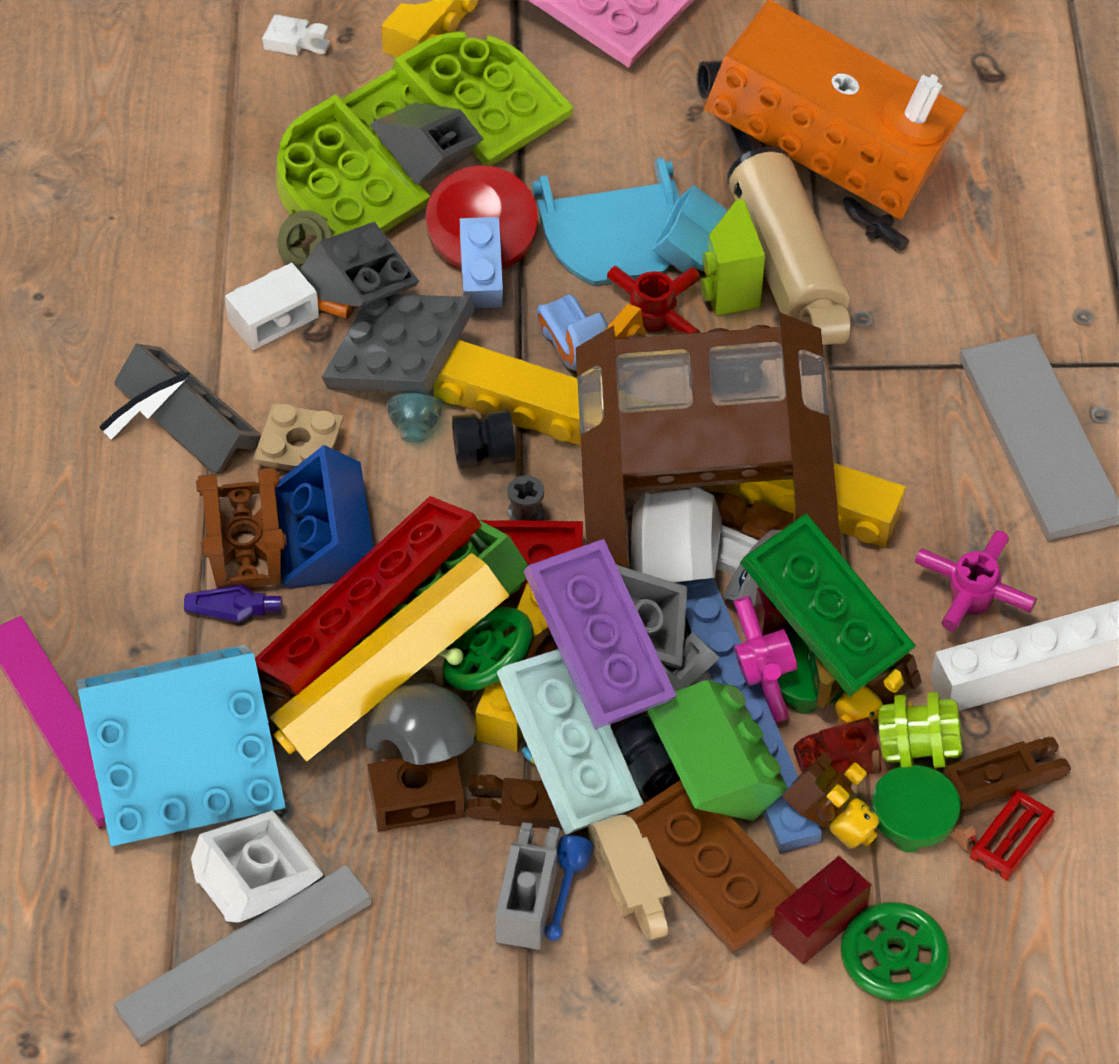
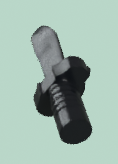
(878, 226)

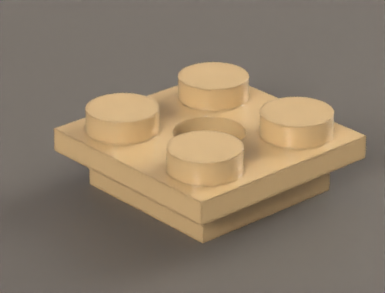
(290, 424)

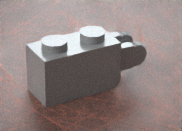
(527, 889)

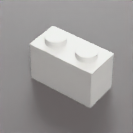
(271, 306)

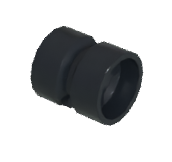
(483, 438)
(646, 757)

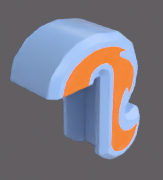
(568, 326)

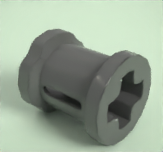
(525, 498)

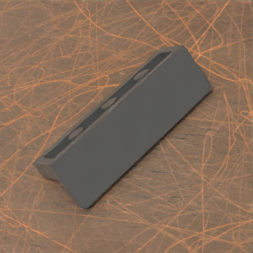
(191, 412)

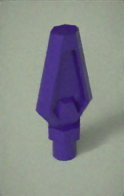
(231, 603)

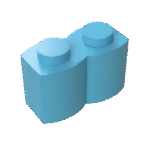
(688, 229)

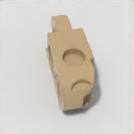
(631, 872)

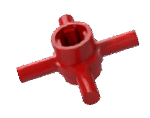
(656, 297)

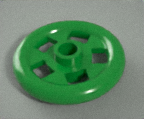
(489, 648)
(878, 979)

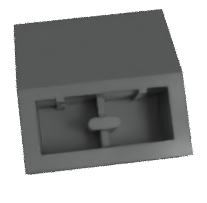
(427, 138)
(357, 267)

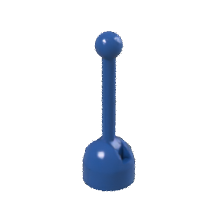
(573, 856)

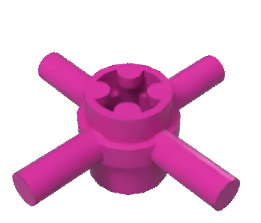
(975, 581)
(764, 657)

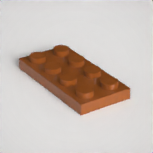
(713, 866)

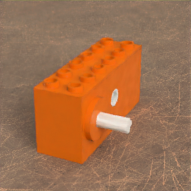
(834, 108)

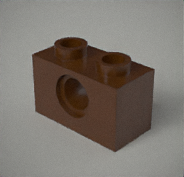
(400, 806)

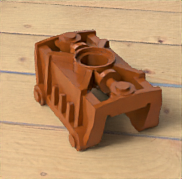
(221, 529)

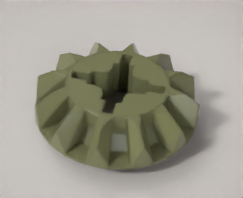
(293, 233)

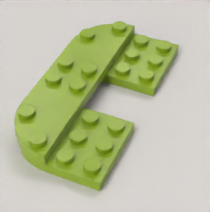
(343, 172)

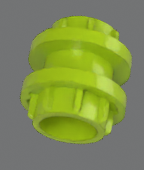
(920, 730)

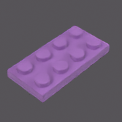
(599, 633)

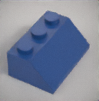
(323, 519)

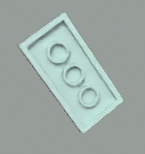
(576, 762)

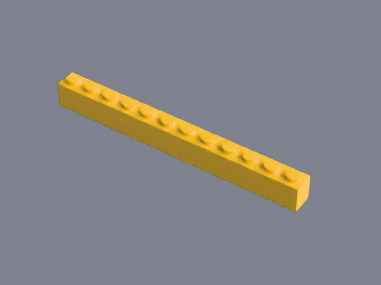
(550, 405)

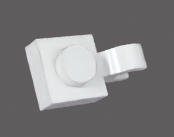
(292, 34)

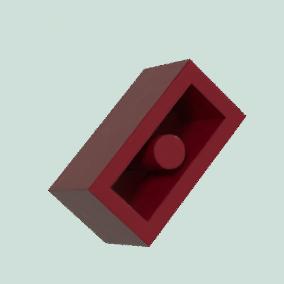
(820, 909)

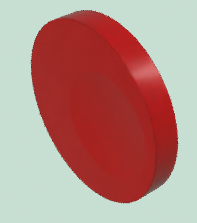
(481, 194)

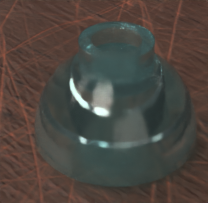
(414, 414)

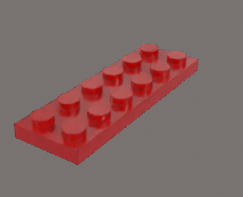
(366, 594)

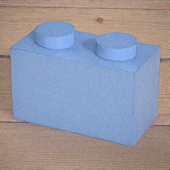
(481, 261)

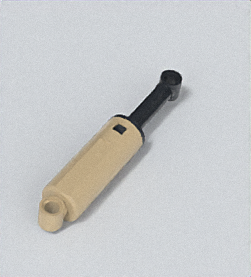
(795, 249)

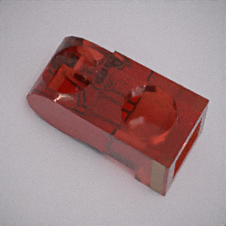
(844, 745)

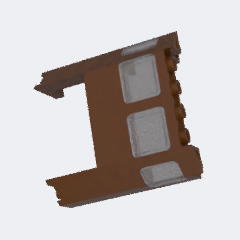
(704, 415)

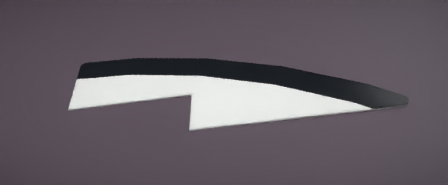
(146, 402)

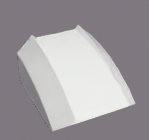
(676, 535)
(252, 866)

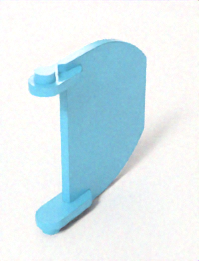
(608, 227)

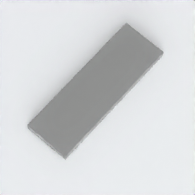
(1041, 437)

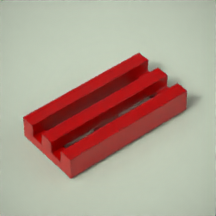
(994, 860)

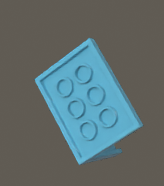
(180, 744)

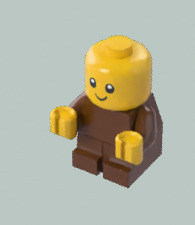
(879, 692)
(828, 800)

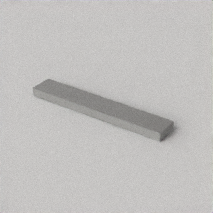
(242, 954)

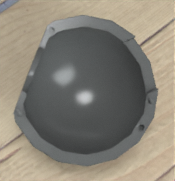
(423, 722)

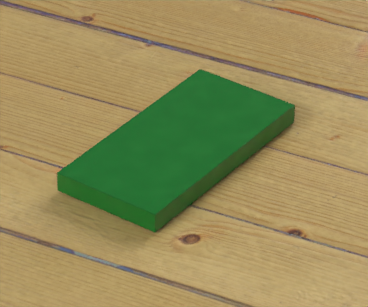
(827, 604)

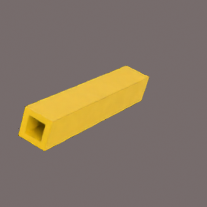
(388, 657)

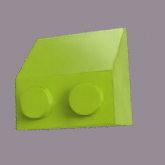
(733, 263)

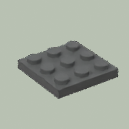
(399, 343)

